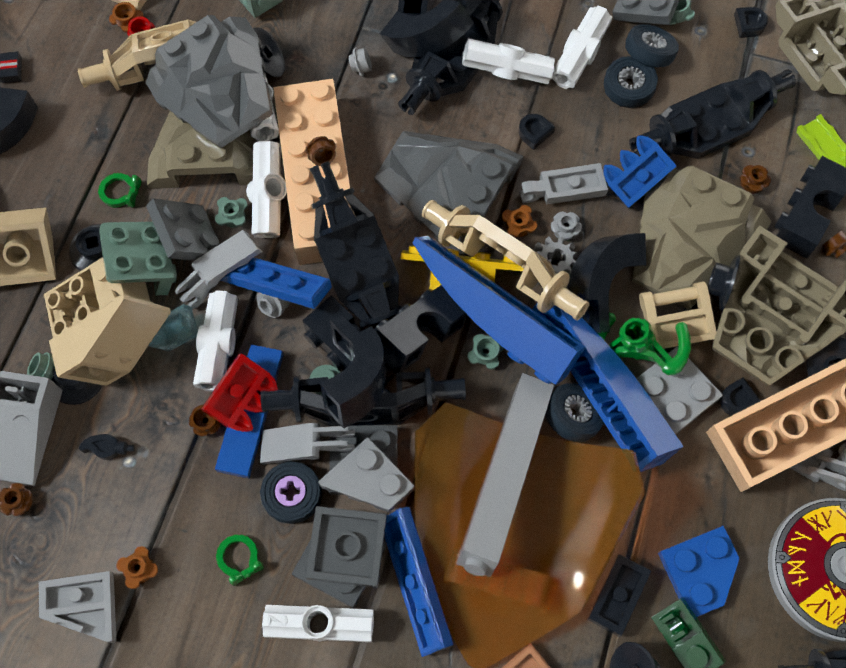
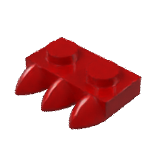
(238, 392)

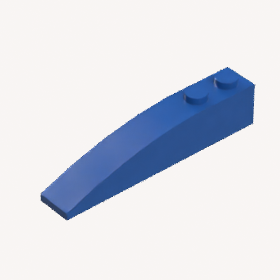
(502, 316)
(617, 395)

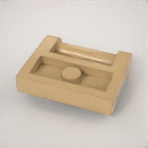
(699, 321)

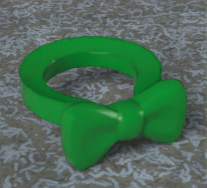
(129, 199)
(254, 564)

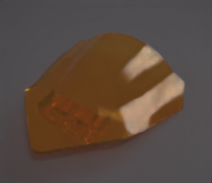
(557, 544)

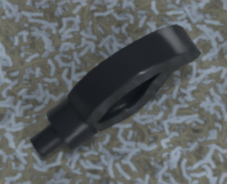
(105, 446)

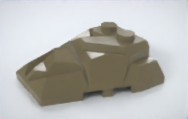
(815, 41)
(187, 152)
(691, 226)
(777, 311)

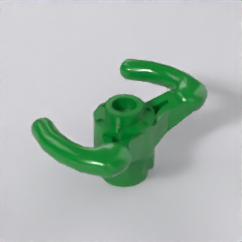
(640, 342)

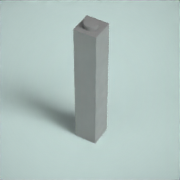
(505, 477)

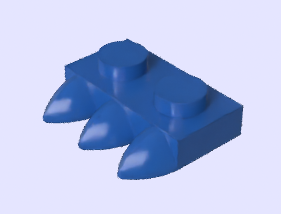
(639, 172)

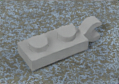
(566, 185)

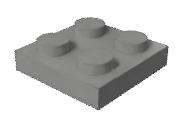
(679, 396)

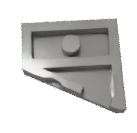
(368, 478)
(81, 604)

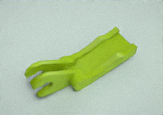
(823, 140)

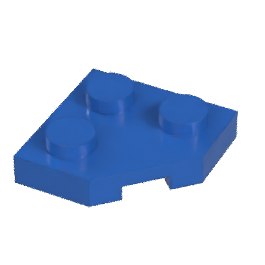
(702, 569)

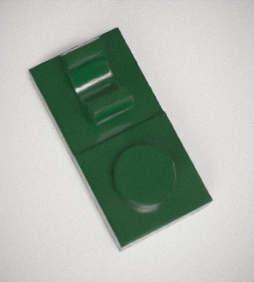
(687, 636)

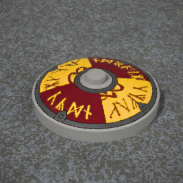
(810, 567)

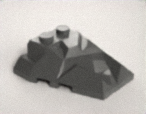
(213, 78)
(446, 171)

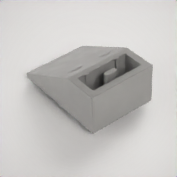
(26, 421)

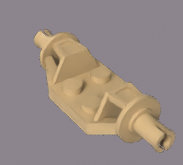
(135, 50)
(536, 268)

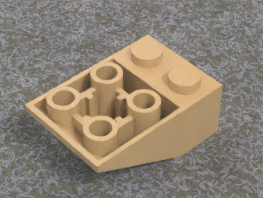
(86, 293)
(107, 340)

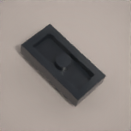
(619, 595)

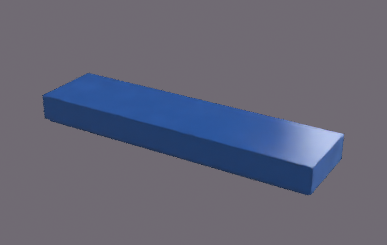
(280, 282)
(240, 447)
(416, 583)

